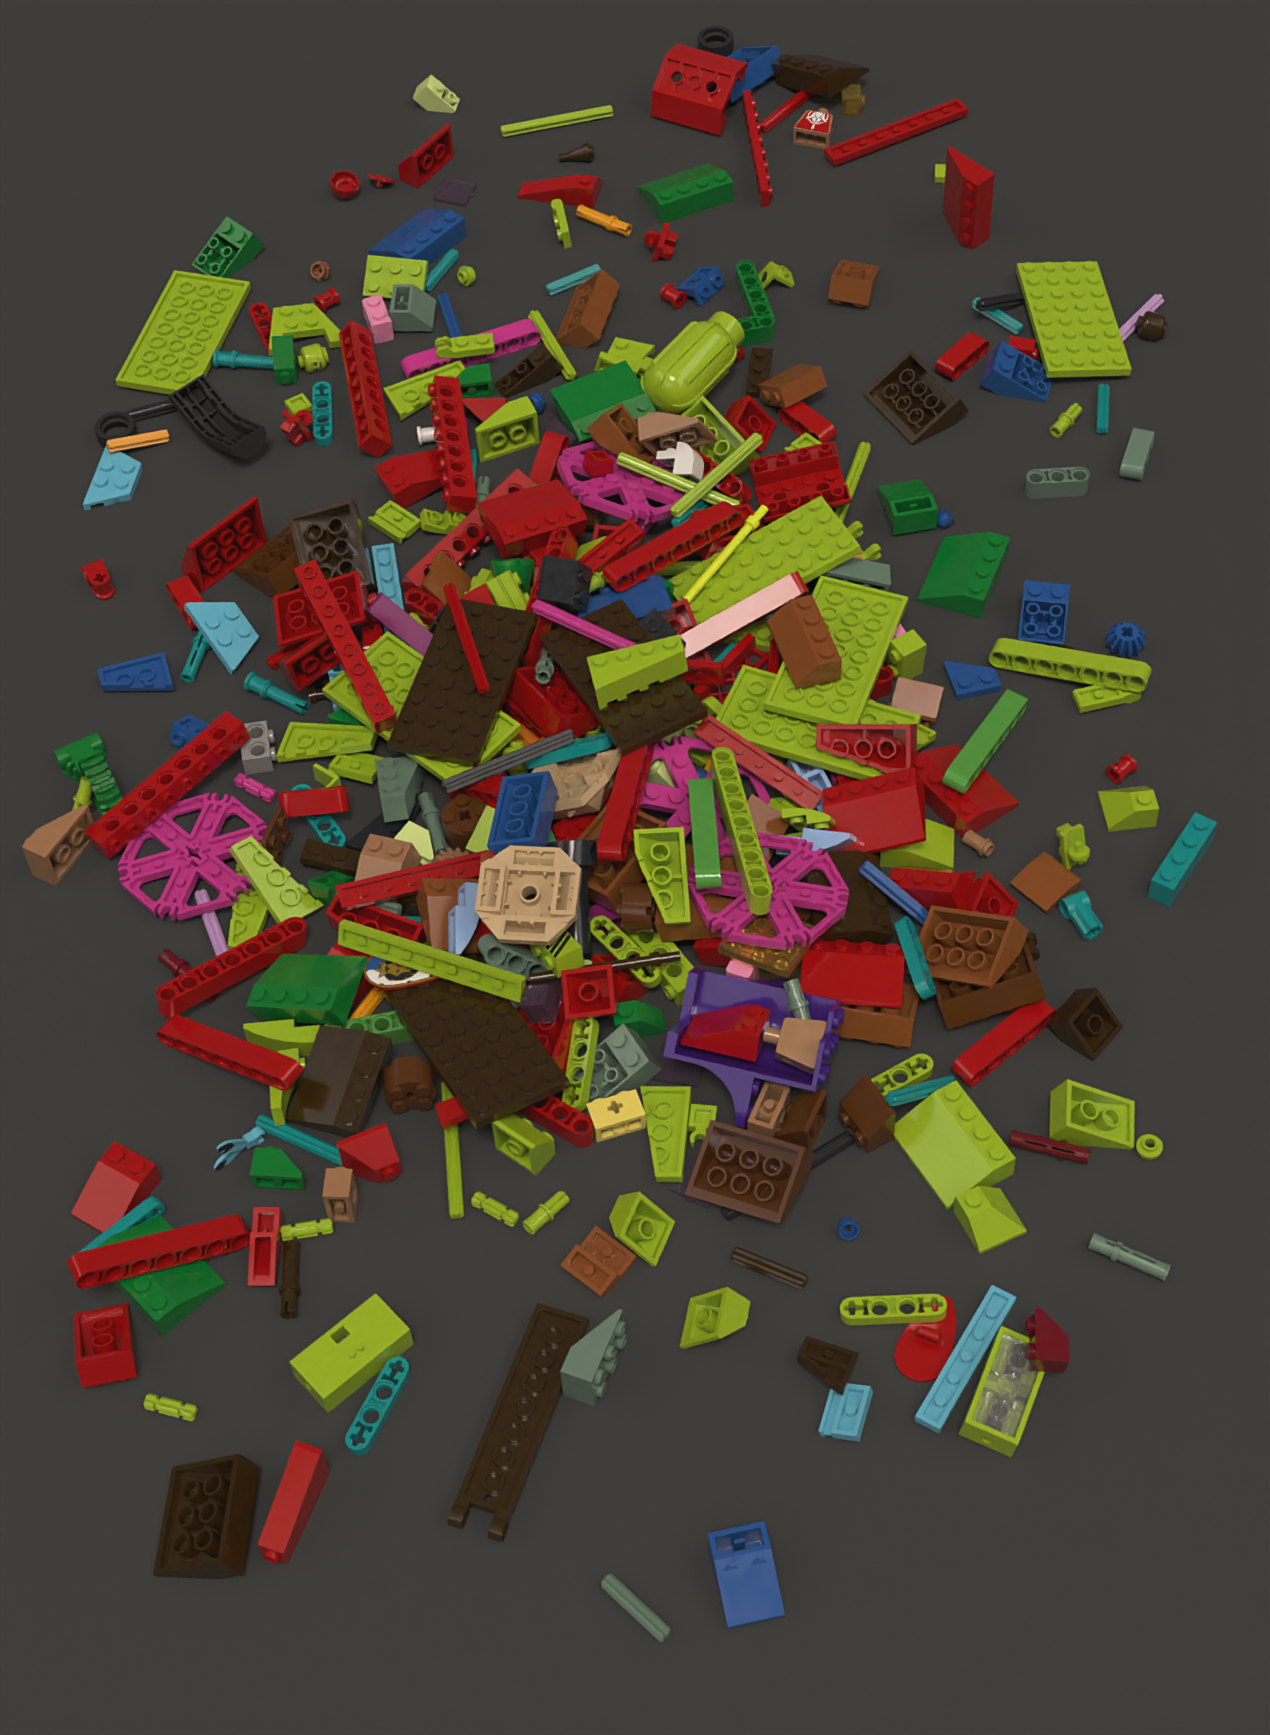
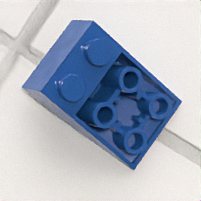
(1015, 375)
(1044, 612)
(745, 1574)

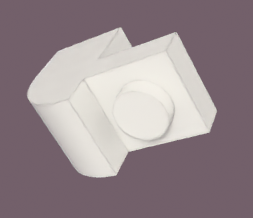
(685, 461)

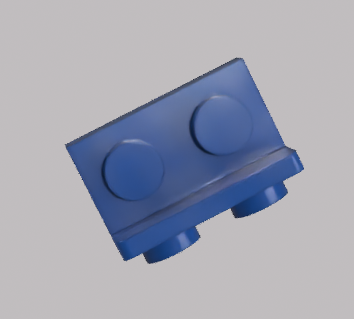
(703, 284)
(185, 730)

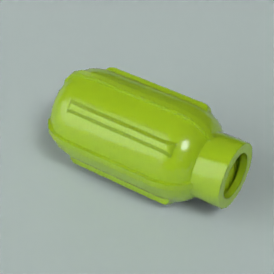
(692, 363)

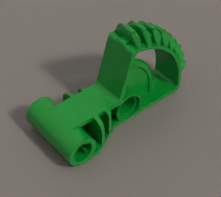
(89, 759)

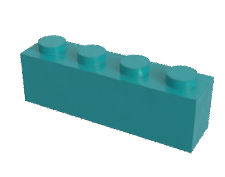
(1182, 859)

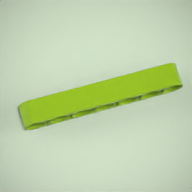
(1070, 664)

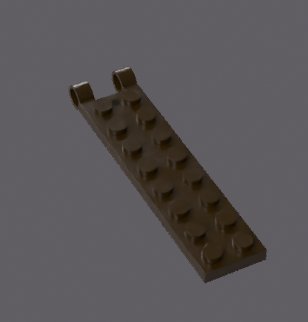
(518, 1420)

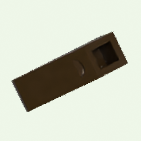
(530, 372)

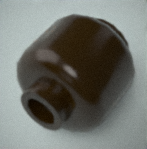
(1151, 326)

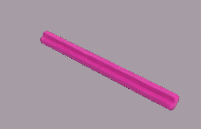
(580, 625)

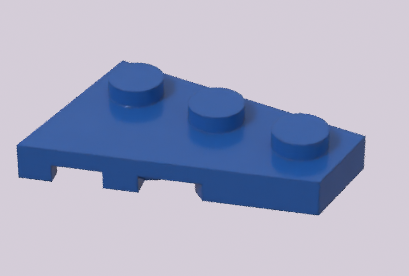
(140, 674)

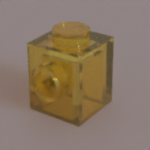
(852, 100)

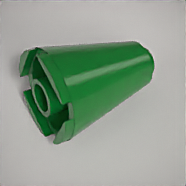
(522, 566)

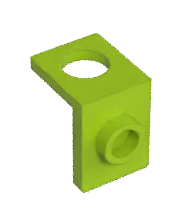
(776, 272)
(326, 776)

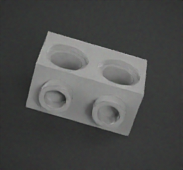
(257, 751)

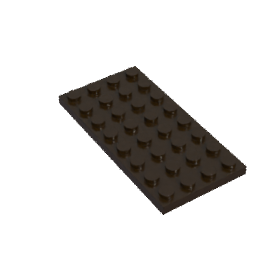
(443, 710)
(643, 714)
(478, 1047)

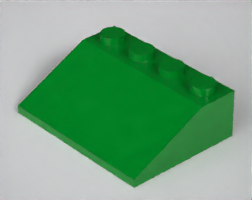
(688, 192)
(593, 395)
(965, 572)
(307, 988)
(169, 1293)

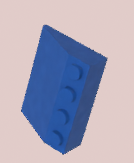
(758, 70)
(423, 236)
(640, 598)

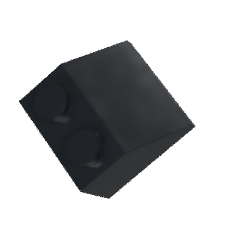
(564, 584)

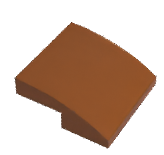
(443, 572)
(1045, 882)
(599, 1261)

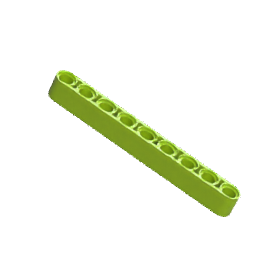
(741, 831)

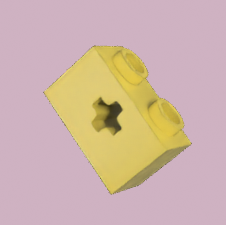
(616, 1115)

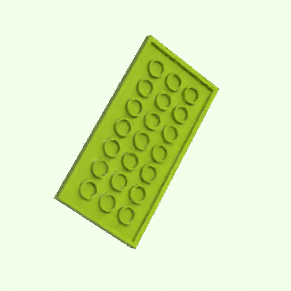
(1072, 319)
(183, 332)
(801, 541)
(861, 627)
(396, 669)
(791, 736)

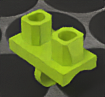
(1072, 845)

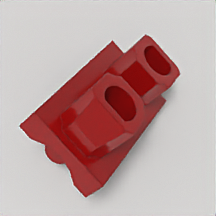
(662, 242)
(297, 426)

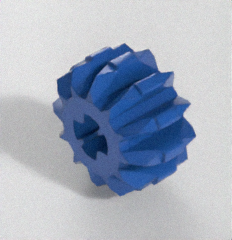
(1126, 639)

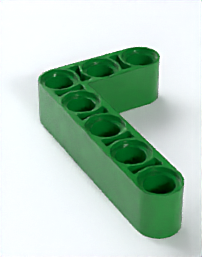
(761, 322)

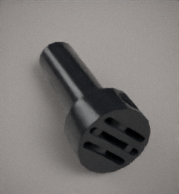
(585, 856)

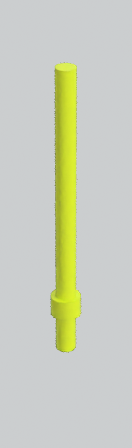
(750, 524)

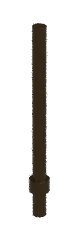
(653, 960)

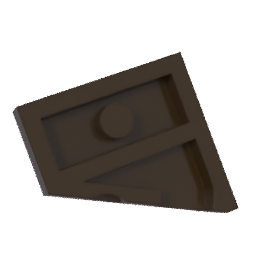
(828, 1362)

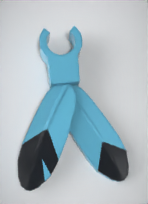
(233, 1147)

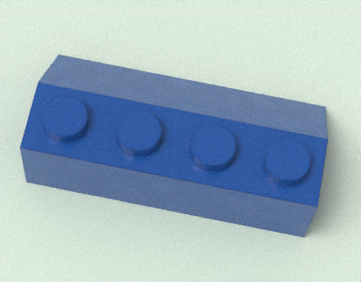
(523, 811)

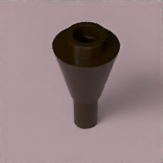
(582, 153)

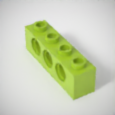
(672, 986)

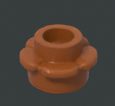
(315, 270)

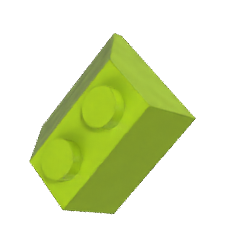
(523, 1142)

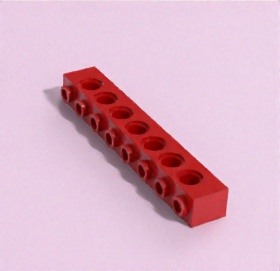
(365, 389)
(452, 444)
(459, 536)
(345, 646)
(167, 785)

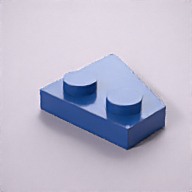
(971, 680)

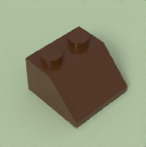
(867, 1115)
(804, 1119)

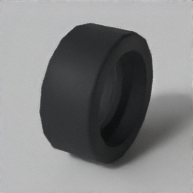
(716, 33)
(112, 420)

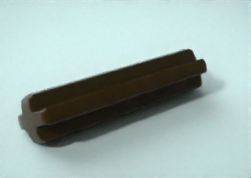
(769, 1268)

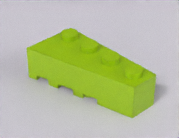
(635, 668)

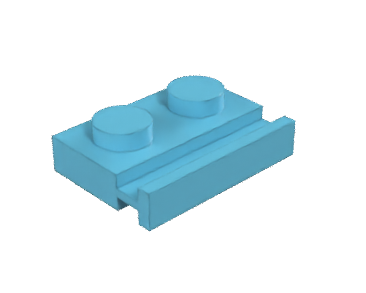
(846, 1413)

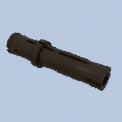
(289, 1289)

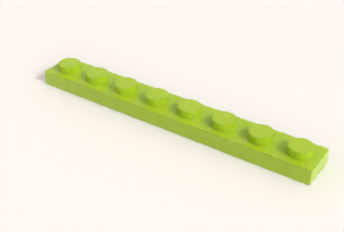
(431, 960)

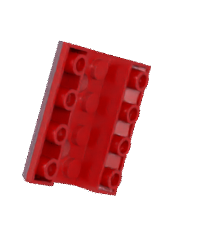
(688, 100)
(798, 479)

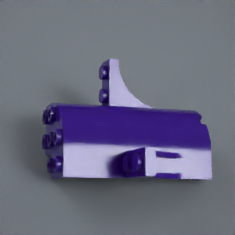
(715, 991)

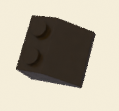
(1086, 1023)

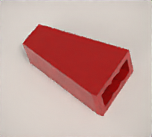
(293, 1503)

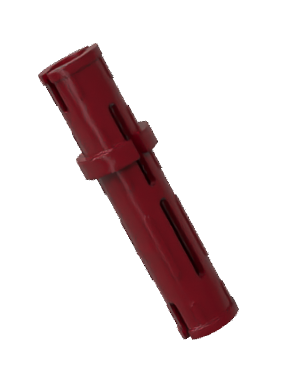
(178, 966)
(1019, 1139)

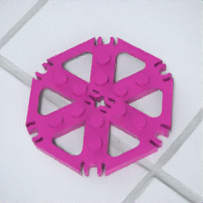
(628, 484)
(681, 770)
(181, 865)
(785, 894)

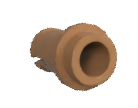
(983, 846)

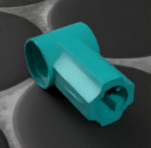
(1078, 909)

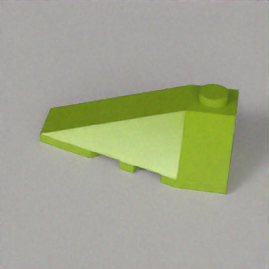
(665, 869)

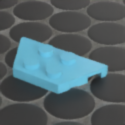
(113, 480)
(224, 630)

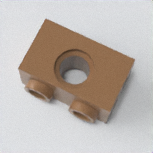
(769, 1109)
(340, 1195)

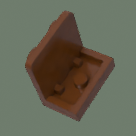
(277, 834)

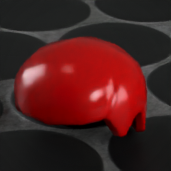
(344, 184)

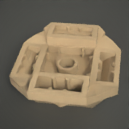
(583, 782)
(526, 871)

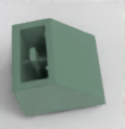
(411, 309)

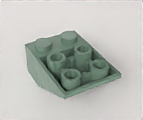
(620, 1064)
(593, 1359)

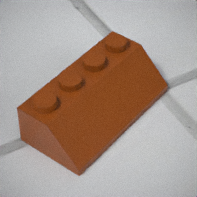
(588, 311)
(805, 643)

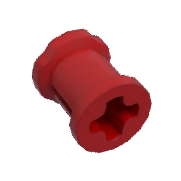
(672, 295)
(333, 298)
(1121, 769)

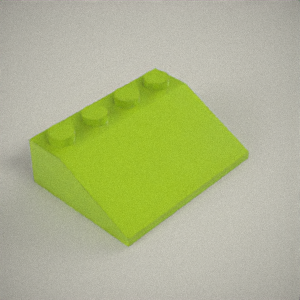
(727, 437)
(953, 1144)

